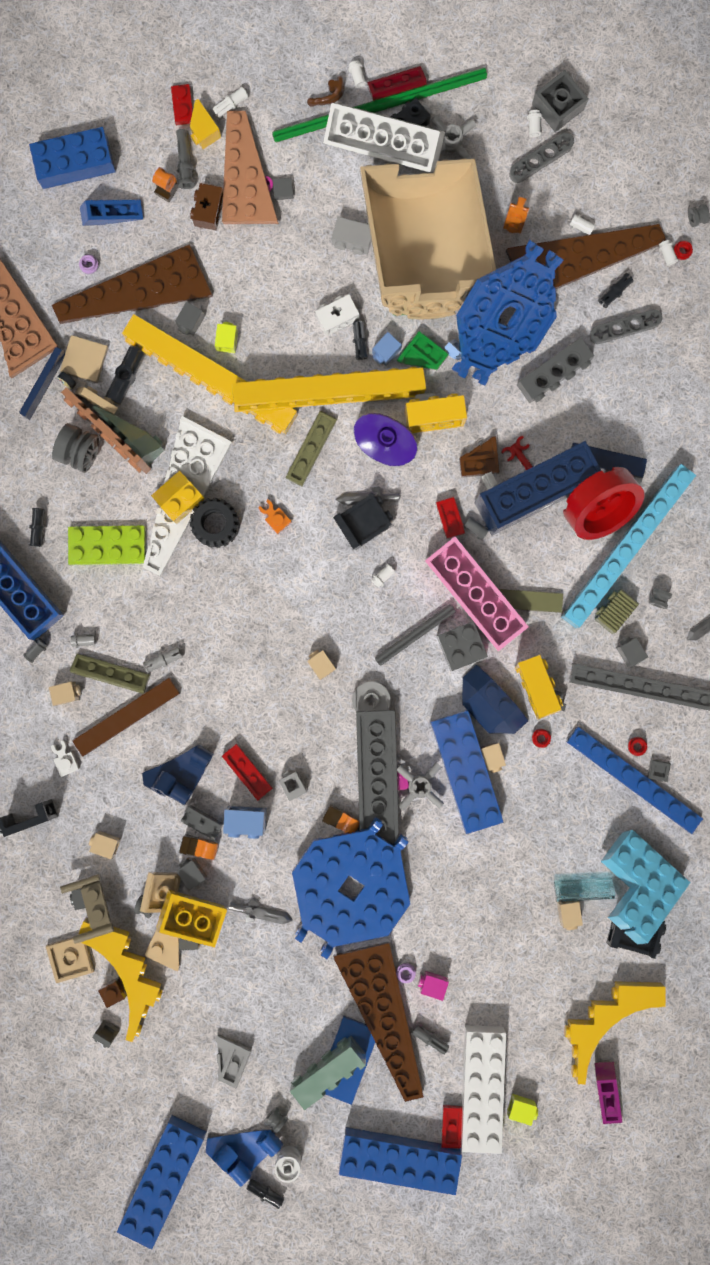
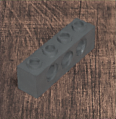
(577, 350)

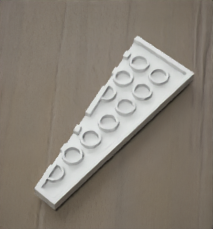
(198, 457)

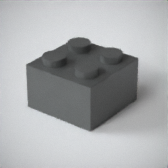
(560, 101)
(462, 646)

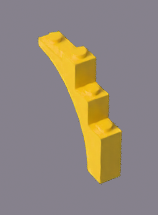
(129, 968)
(586, 1034)

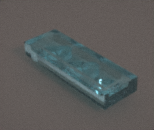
(584, 889)

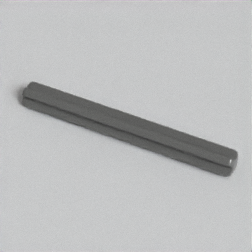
(415, 634)

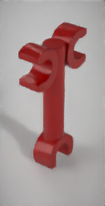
(516, 450)

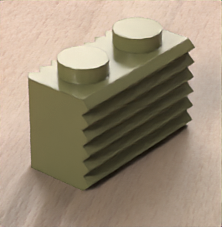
(616, 611)

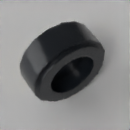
(66, 380)

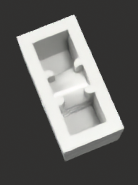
(332, 323)

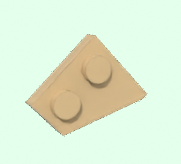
(91, 395)

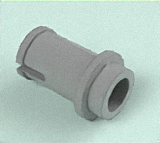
(83, 640)

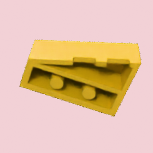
(539, 687)

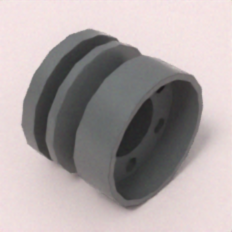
(76, 447)

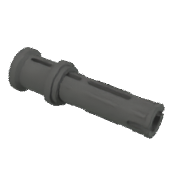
(184, 167)

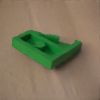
(423, 353)

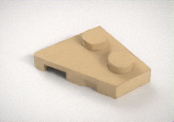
(164, 950)

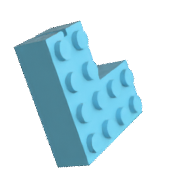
(651, 883)

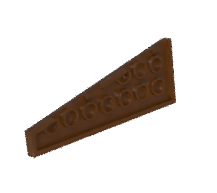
(594, 252)
(159, 282)
(376, 991)

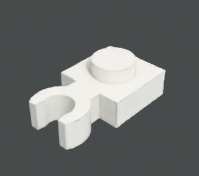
(66, 762)

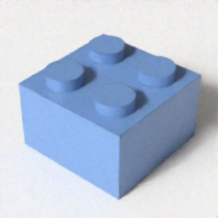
(244, 821)

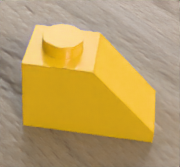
(203, 127)

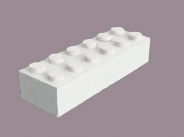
(383, 137)
(483, 1089)

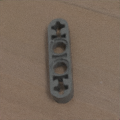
(540, 156)
(624, 323)

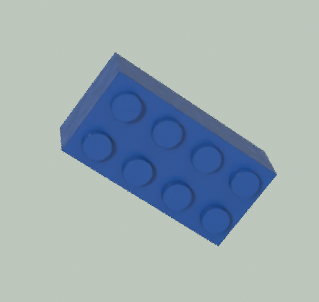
(72, 158)

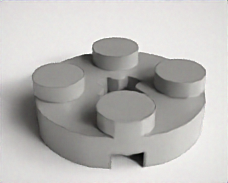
(371, 688)

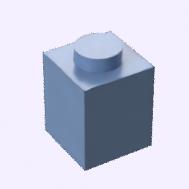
(386, 349)

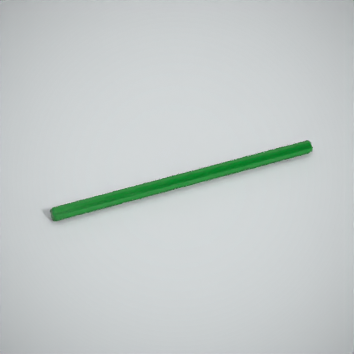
(386, 102)

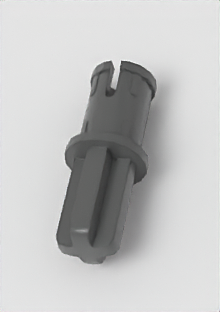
(430, 1039)

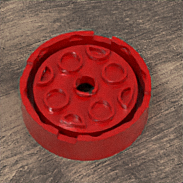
(603, 503)

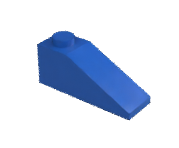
(110, 211)

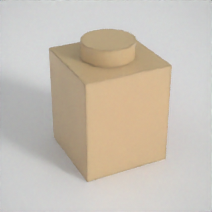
(321, 664)
(64, 693)
(493, 757)
(104, 844)
(570, 914)

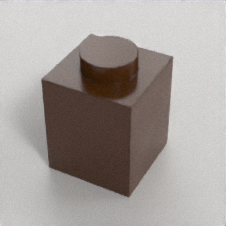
(112, 992)

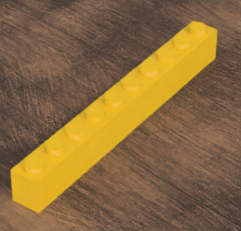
(198, 368)
(328, 389)

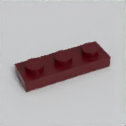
(396, 83)

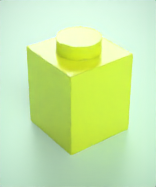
(226, 337)
(522, 1109)

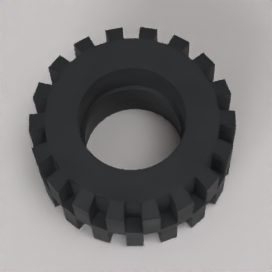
(204, 510)

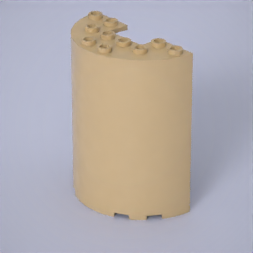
(427, 236)

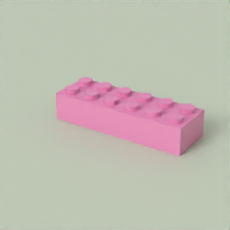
(476, 593)

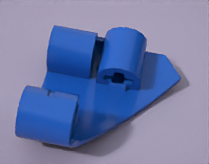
(242, 1152)

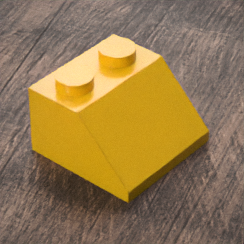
(177, 497)

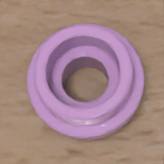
(86, 259)
(405, 979)

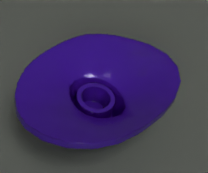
(385, 439)

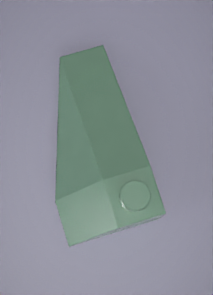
(140, 441)

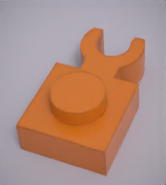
(276, 518)

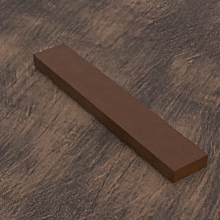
(125, 717)

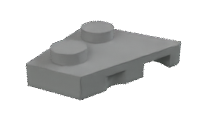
(231, 1060)

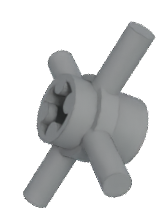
(454, 131)
(426, 792)

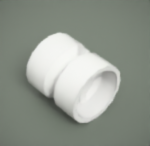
(288, 1159)

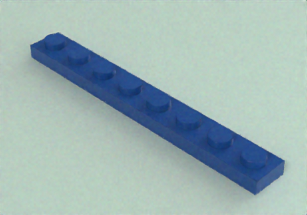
(634, 780)

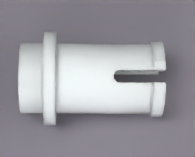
(355, 69)
(534, 123)
(581, 224)
(668, 252)
(382, 576)

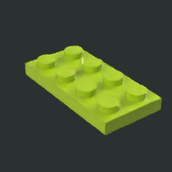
(106, 545)

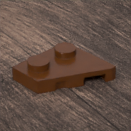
(480, 460)

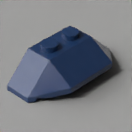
(490, 703)

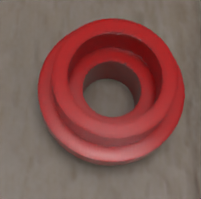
(683, 245)
(547, 736)
(643, 746)

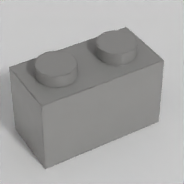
(351, 235)

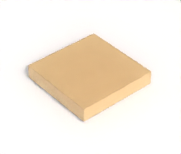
(84, 359)
(156, 890)
(69, 959)

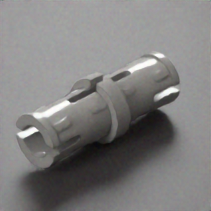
(162, 660)

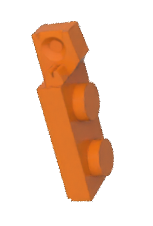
(516, 216)

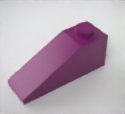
(608, 1092)

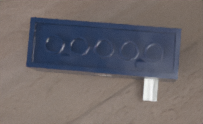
(535, 488)

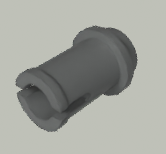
(476, 528)
(35, 650)

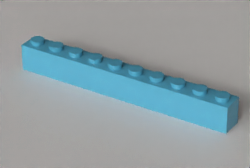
(628, 546)

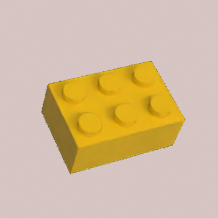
(435, 413)
(191, 918)

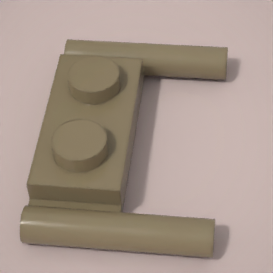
(95, 907)

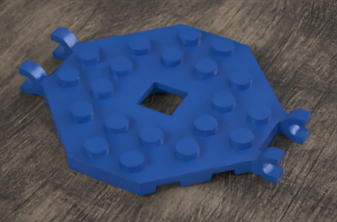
(522, 285)
(324, 871)

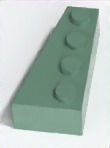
(328, 1072)

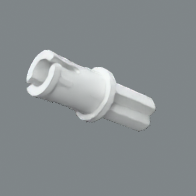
(230, 102)

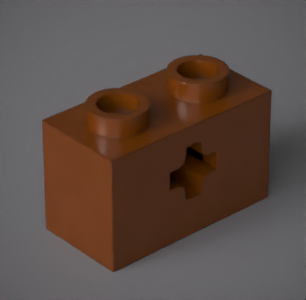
(204, 196)

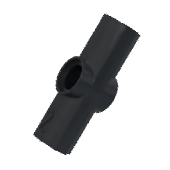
(129, 364)

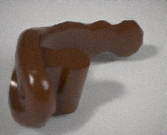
(335, 87)

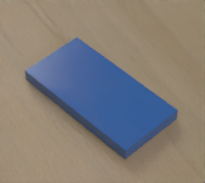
(359, 1031)

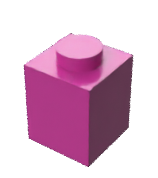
(433, 985)

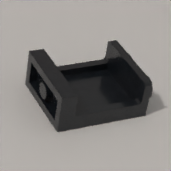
(364, 521)
(45, 810)
(617, 938)

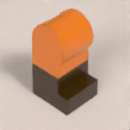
(165, 183)
(340, 820)
(198, 847)

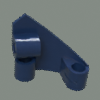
(180, 775)

